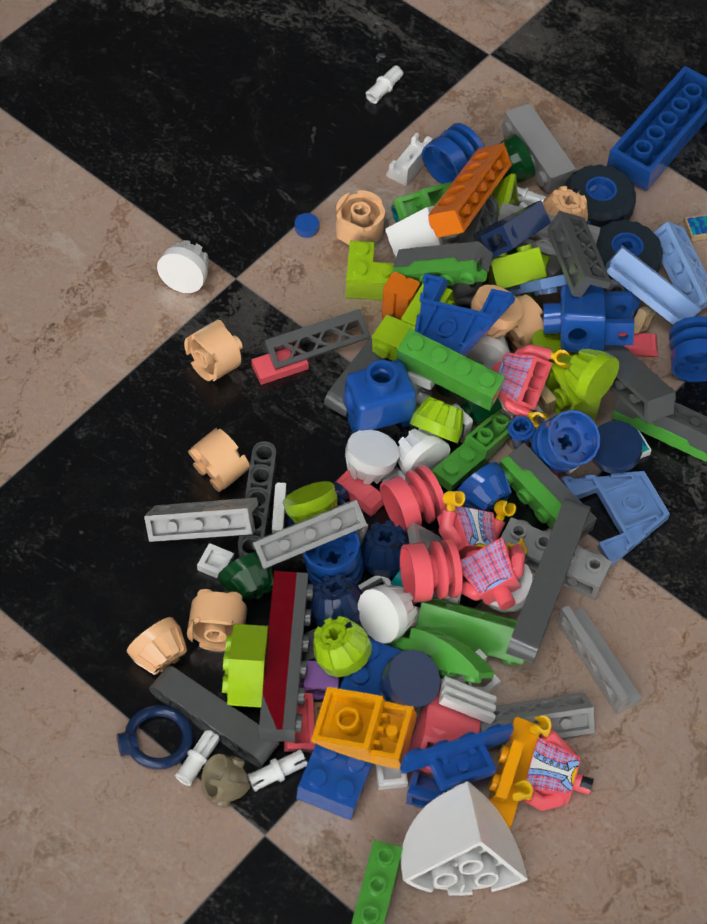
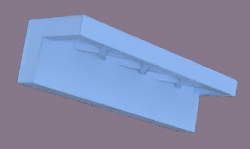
(683, 263)
(650, 286)

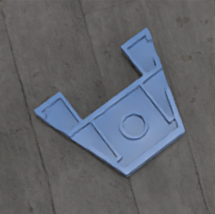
(540, 287)
(630, 504)

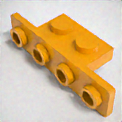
(513, 768)

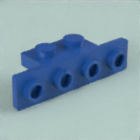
(459, 759)

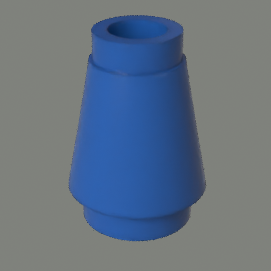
(520, 431)

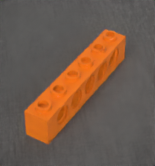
(469, 190)

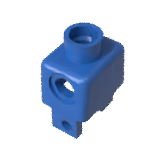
(583, 320)
(379, 396)

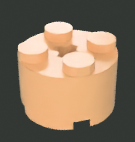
(360, 217)
(528, 324)
(214, 351)
(219, 459)
(213, 618)

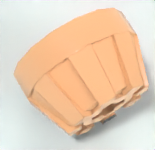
(566, 201)
(509, 318)
(158, 646)

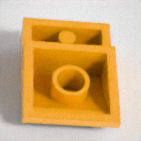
(364, 727)

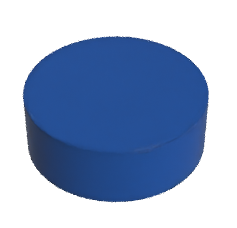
(306, 225)

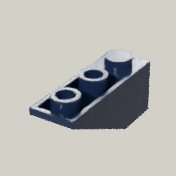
(513, 229)

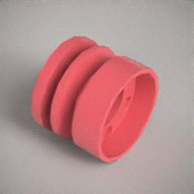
(414, 498)
(431, 570)

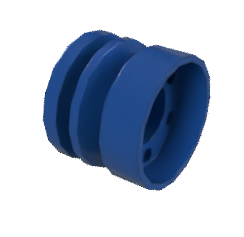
(450, 152)
(689, 349)
(576, 436)
(337, 556)

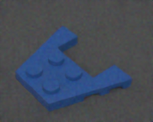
(454, 325)

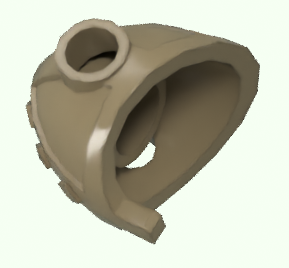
(224, 779)

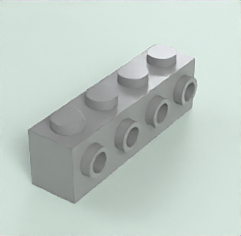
(549, 159)
(586, 569)

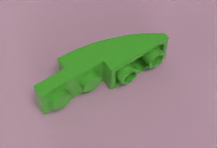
(426, 197)
(474, 452)
(447, 653)

